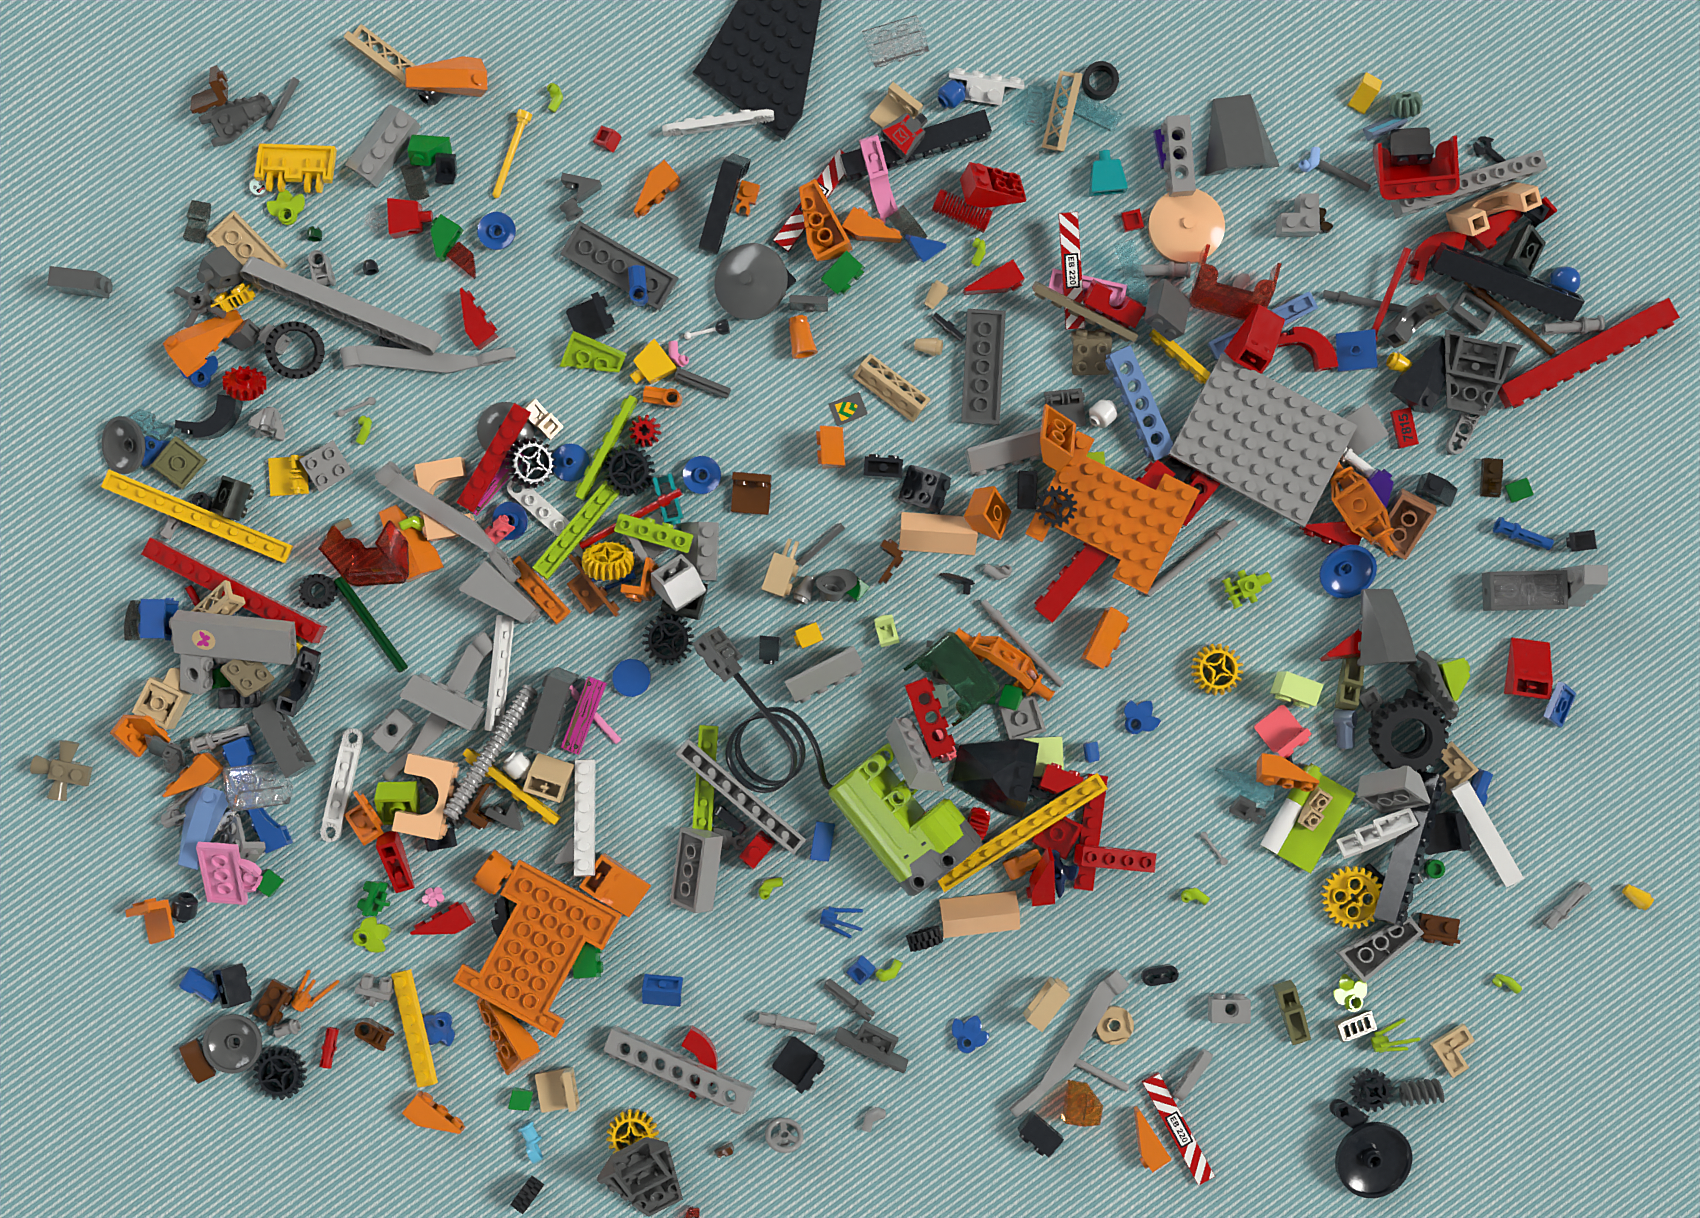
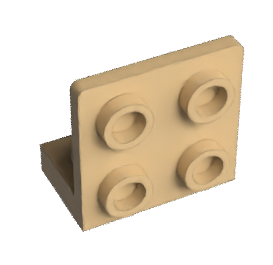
(895, 105)
(557, 1090)

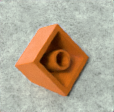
(988, 512)

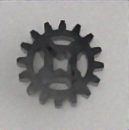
(1047, 508)
(1376, 1082)

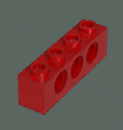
(1208, 488)
(945, 744)
(1115, 858)

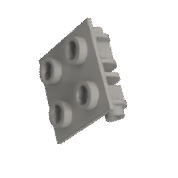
(326, 466)

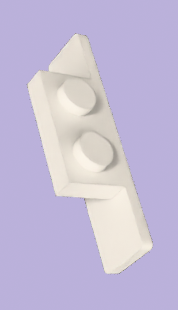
(985, 88)

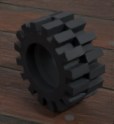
(307, 596)
(924, 938)
(527, 1194)

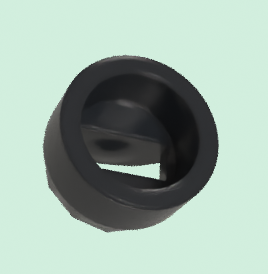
(370, 267)

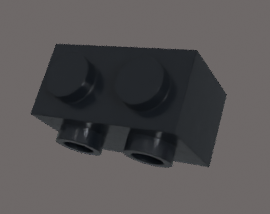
(883, 468)
(232, 985)
(1040, 1134)

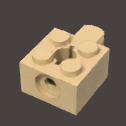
(781, 572)
(163, 700)

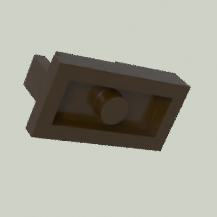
(1491, 477)

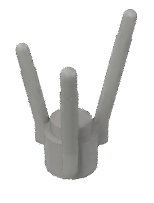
(174, 817)

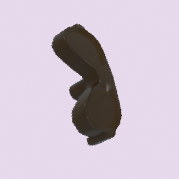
(1325, 226)

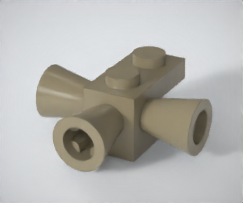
(62, 770)

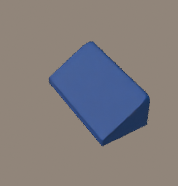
(822, 841)

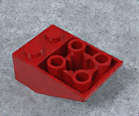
(991, 186)
(1256, 339)
(1529, 669)

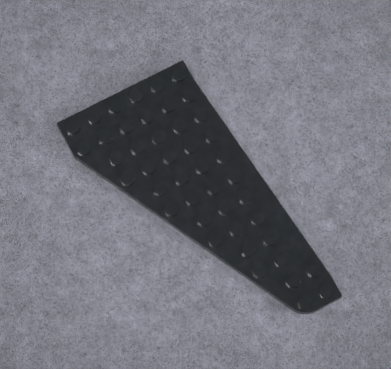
(764, 58)

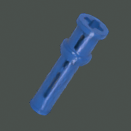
(1514, 531)

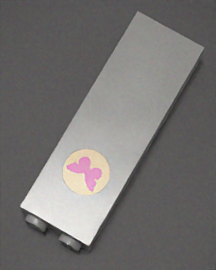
(233, 637)

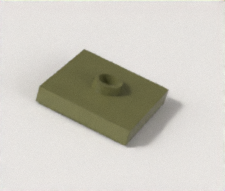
(179, 462)

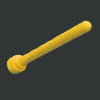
(523, 118)

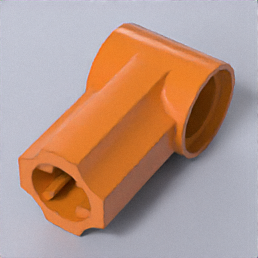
(660, 396)
(1019, 865)

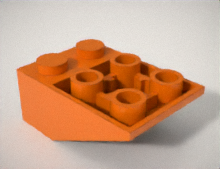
(615, 885)

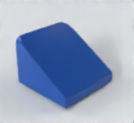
(1091, 752)
(861, 970)

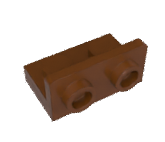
(1439, 928)
(273, 1002)

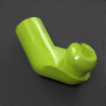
(556, 96)
(980, 252)
(364, 432)
(413, 521)
(768, 885)
(1194, 894)
(889, 974)
(1509, 981)

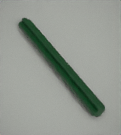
(371, 624)

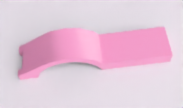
(878, 176)

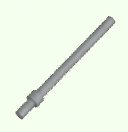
(1220, 534)
(996, 616)

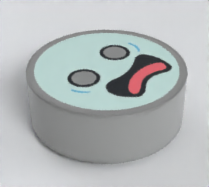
(258, 188)

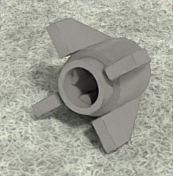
(267, 423)

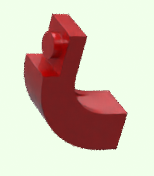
(1423, 252)
(1315, 343)
(702, 1048)

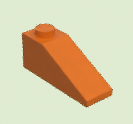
(1149, 1145)

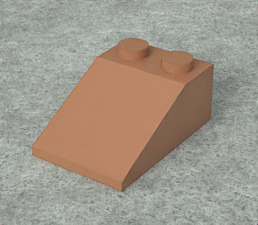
(1409, 519)

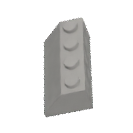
(383, 145)
(1004, 452)
(828, 672)
(443, 702)
(913, 756)
(696, 869)

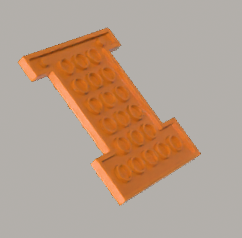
(1119, 514)
(538, 946)

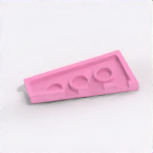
(1115, 299)

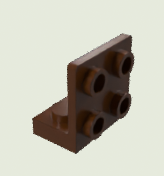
(751, 493)

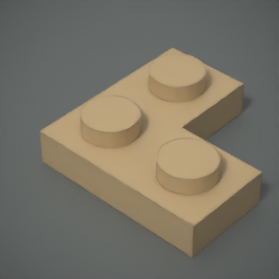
(1460, 767)
(1448, 1048)

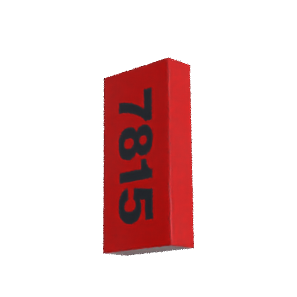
(1404, 428)

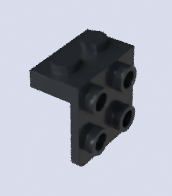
(1411, 146)
(591, 317)
(925, 488)
(1449, 833)
(799, 1064)

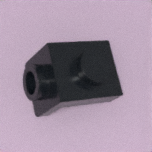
(446, 168)
(1581, 541)
(447, 841)

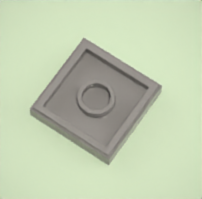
(1023, 722)

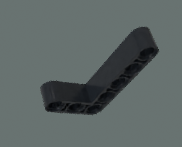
(731, 172)

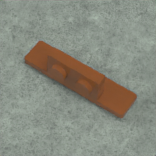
(588, 592)

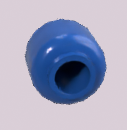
(951, 94)

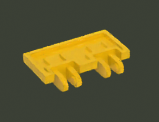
(292, 161)

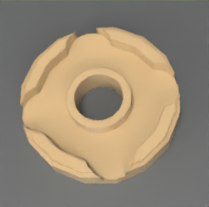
(1125, 1029)

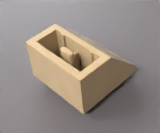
(549, 778)

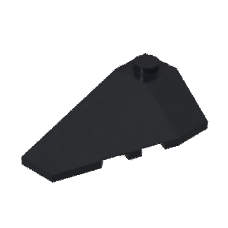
(1423, 381)

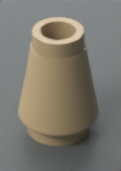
(936, 294)
(929, 345)

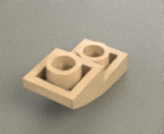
(1315, 804)

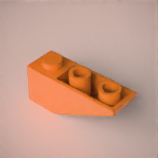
(658, 184)
(866, 228)
(1279, 771)
(201, 772)
(429, 1114)

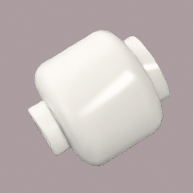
(1102, 413)
(516, 765)

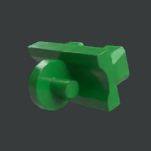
(376, 898)

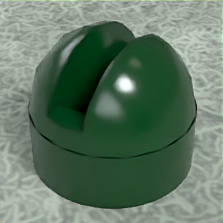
(313, 234)

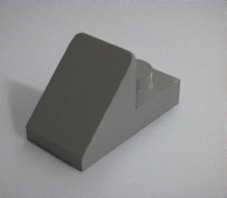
(585, 186)
(511, 818)

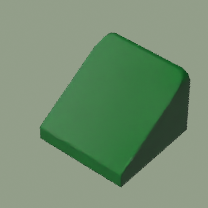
(1519, 490)
(859, 590)
(219, 679)
(1011, 697)
(270, 883)
(520, 1099)

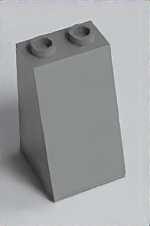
(493, 589)

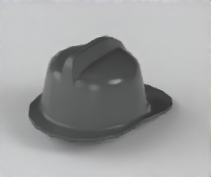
(835, 584)

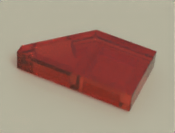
(463, 258)

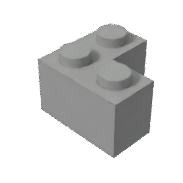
(1304, 220)

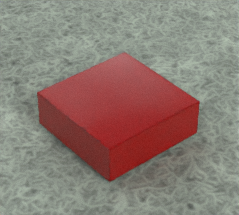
(1132, 220)

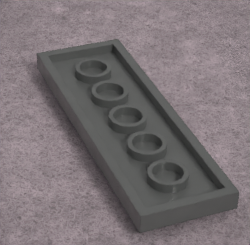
(611, 262)
(983, 366)

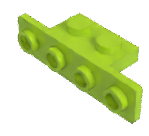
(654, 533)

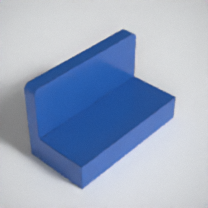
(662, 990)

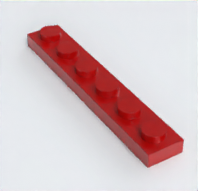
(494, 457)
(1090, 835)

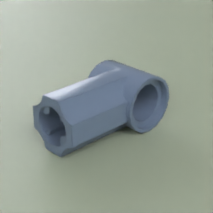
(1345, 724)

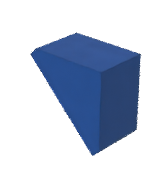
(923, 247)

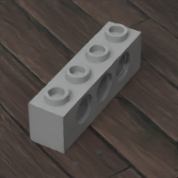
(1181, 126)

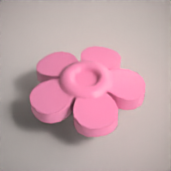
(433, 897)

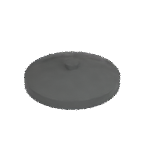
(750, 281)

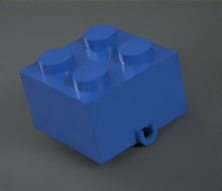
(156, 617)

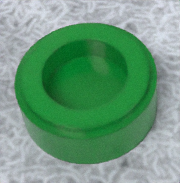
(1434, 868)

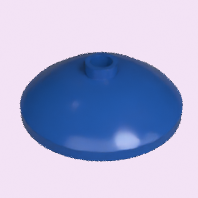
(1351, 579)

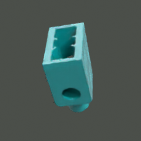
(1107, 176)

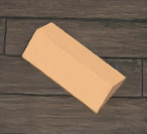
(936, 534)
(979, 914)

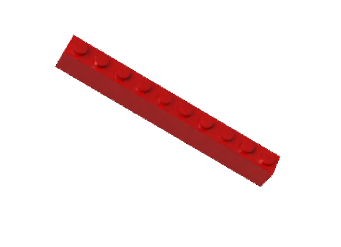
(1588, 352)
(1086, 561)
(211, 578)

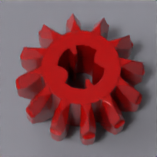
(651, 426)
(979, 820)

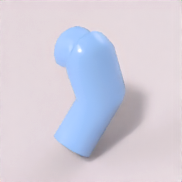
(1312, 162)

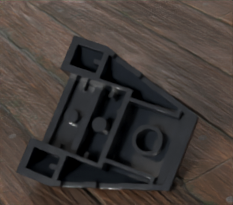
(997, 772)

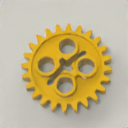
(1341, 882)

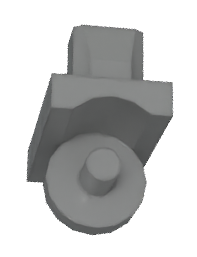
(373, 991)

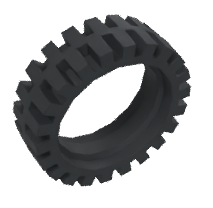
(316, 339)

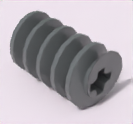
(1421, 1090)

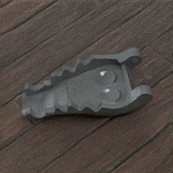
(236, 117)
(1432, 685)

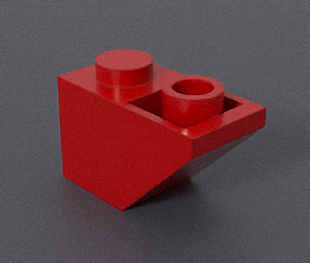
(1056, 780)

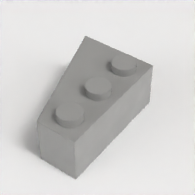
(1584, 582)

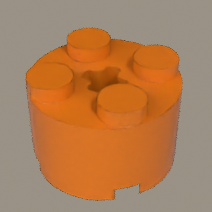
(492, 872)

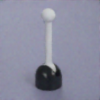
(721, 327)

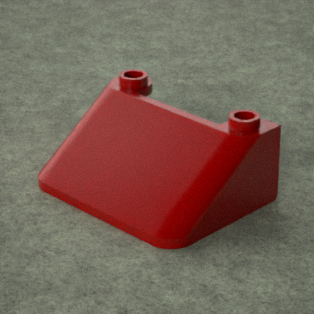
(1419, 180)

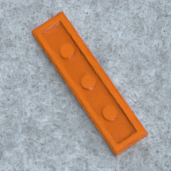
(541, 592)

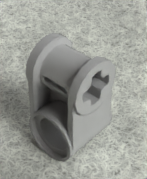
(323, 272)

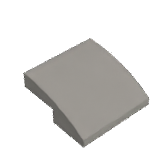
(1368, 429)

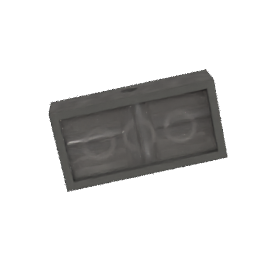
(1525, 590)

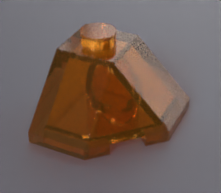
(1081, 1105)

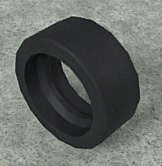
(1106, 67)

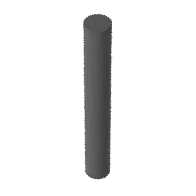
(282, 103)
(1344, 175)
(821, 544)

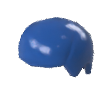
(1566, 278)

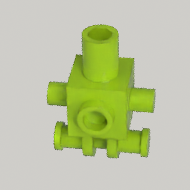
(1246, 587)

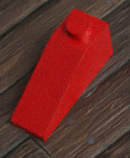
(1000, 280)
(1346, 649)
(395, 861)
(1042, 881)

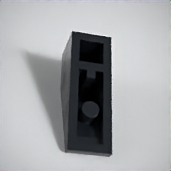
(769, 649)

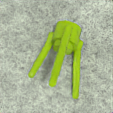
(1381, 1043)

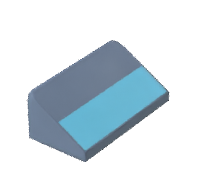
(1383, 127)

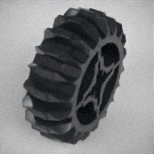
(534, 457)
(637, 468)
(653, 646)
(277, 1066)

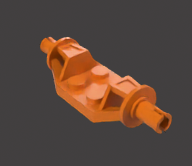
(1361, 508)
(1010, 660)

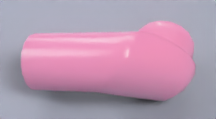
(675, 357)

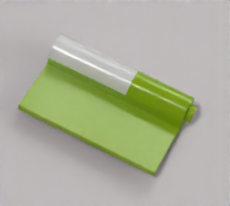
(1293, 840)

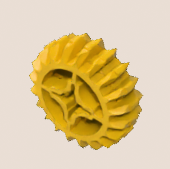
(607, 561)
(1232, 676)
(631, 1118)

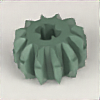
(1405, 104)

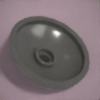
(492, 420)
(123, 445)
(221, 1048)

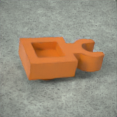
(747, 195)

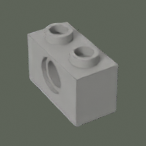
(196, 673)
(404, 726)
(1240, 1013)

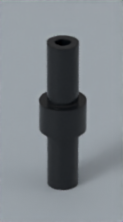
(948, 327)

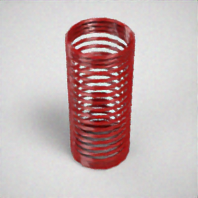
(937, 207)

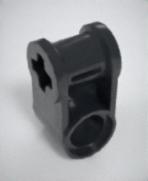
(1350, 1115)

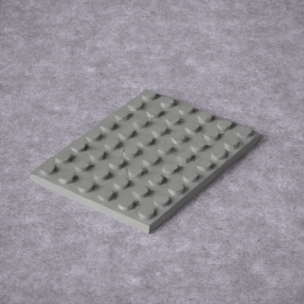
(1262, 440)

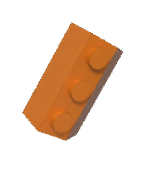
(1056, 438)
(1105, 638)

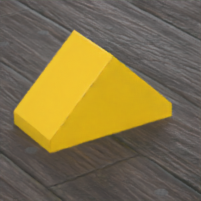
(1365, 93)

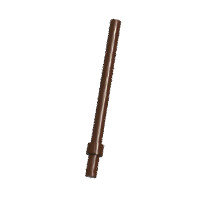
(1482, 293)

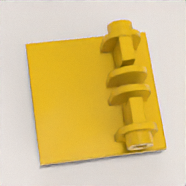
(238, 291)
(287, 476)

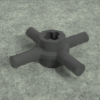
(197, 307)

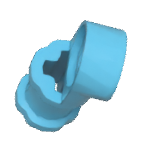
(531, 1138)

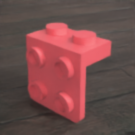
(1282, 732)

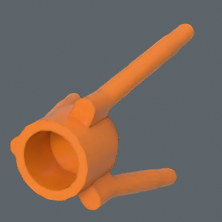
(302, 998)

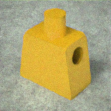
(652, 364)

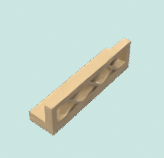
(366, 49)
(1069, 111)
(889, 389)
(226, 605)

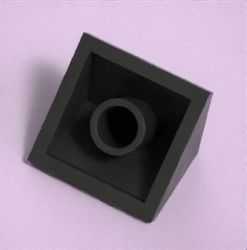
(1525, 250)

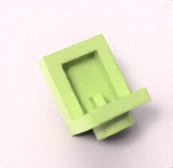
(886, 630)

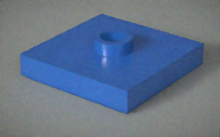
(1356, 350)
(1559, 704)

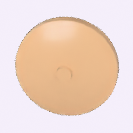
(1184, 225)

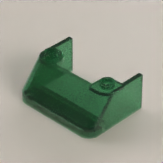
(960, 670)

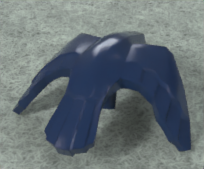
(1062, 873)

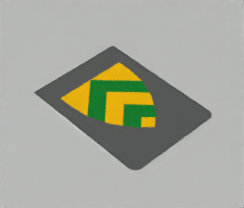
(848, 409)

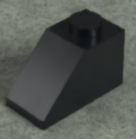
(1436, 489)

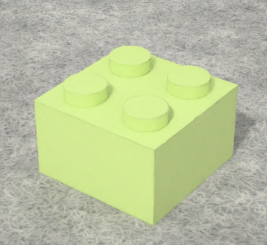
(1297, 689)

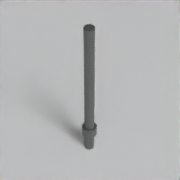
(1343, 297)

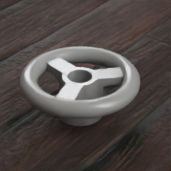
(783, 1144)

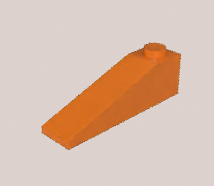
(453, 76)
(823, 229)
(192, 345)
(422, 555)
(513, 1041)

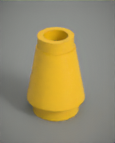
(1398, 362)
(1638, 897)

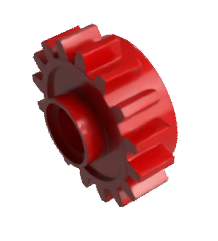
(244, 383)

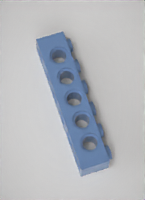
(1149, 408)

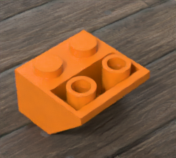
(832, 447)

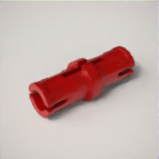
(329, 1047)

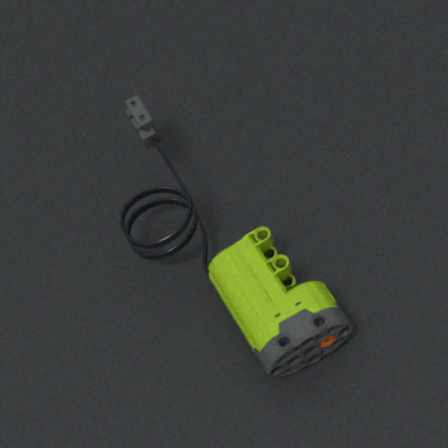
(910, 842)

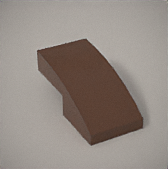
(196, 1061)

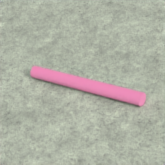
(598, 719)

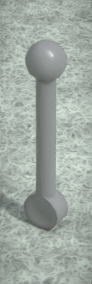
(371, 401)
(1223, 861)

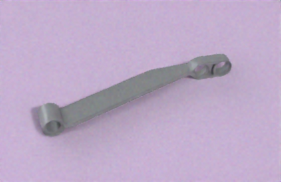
(411, 359)
(391, 477)
(460, 680)
(1077, 1039)

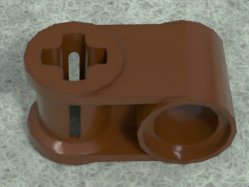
(375, 1033)

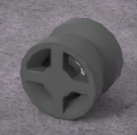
(571, 209)

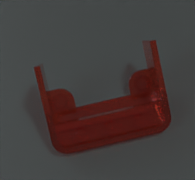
(1226, 299)
(368, 566)

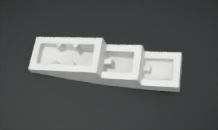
(1375, 834)

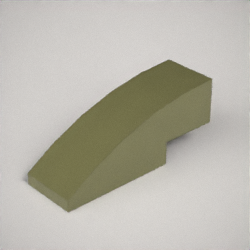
(1349, 684)
(1292, 1012)

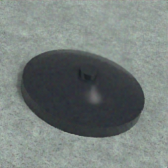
(1373, 1160)

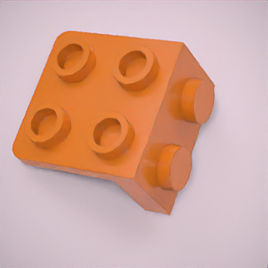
(645, 591)
(131, 732)
(364, 820)
(157, 919)

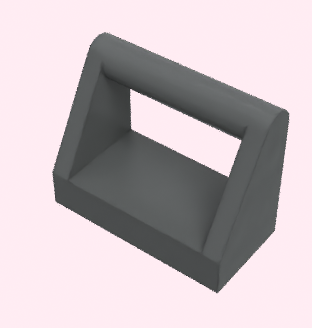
(1466, 318)

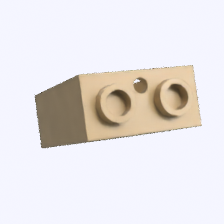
(1046, 1003)

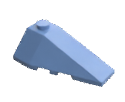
(201, 821)

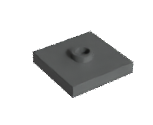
(808, 303)

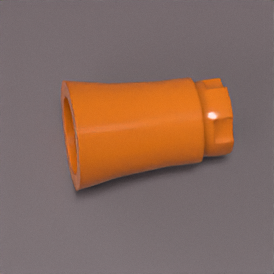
(801, 338)

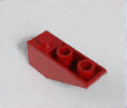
(1498, 226)
(475, 324)
(1333, 532)
(451, 922)

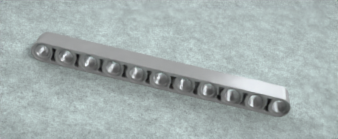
(340, 306)

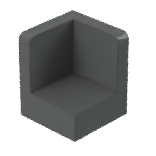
(245, 335)

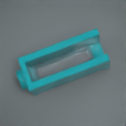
(673, 512)

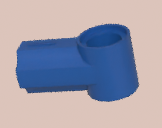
(637, 284)
(1480, 784)
(195, 982)

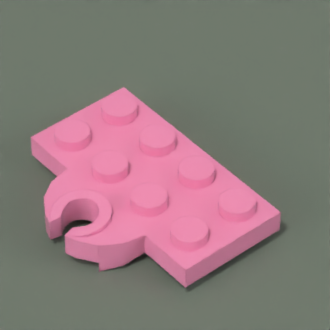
(225, 874)

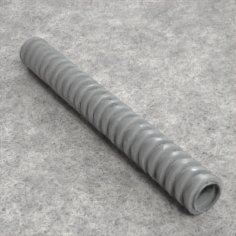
(490, 752)

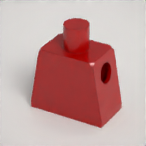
(406, 217)
(756, 849)

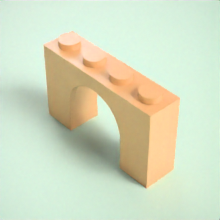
(1472, 216)
(429, 477)
(442, 774)

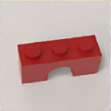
(1127, 313)

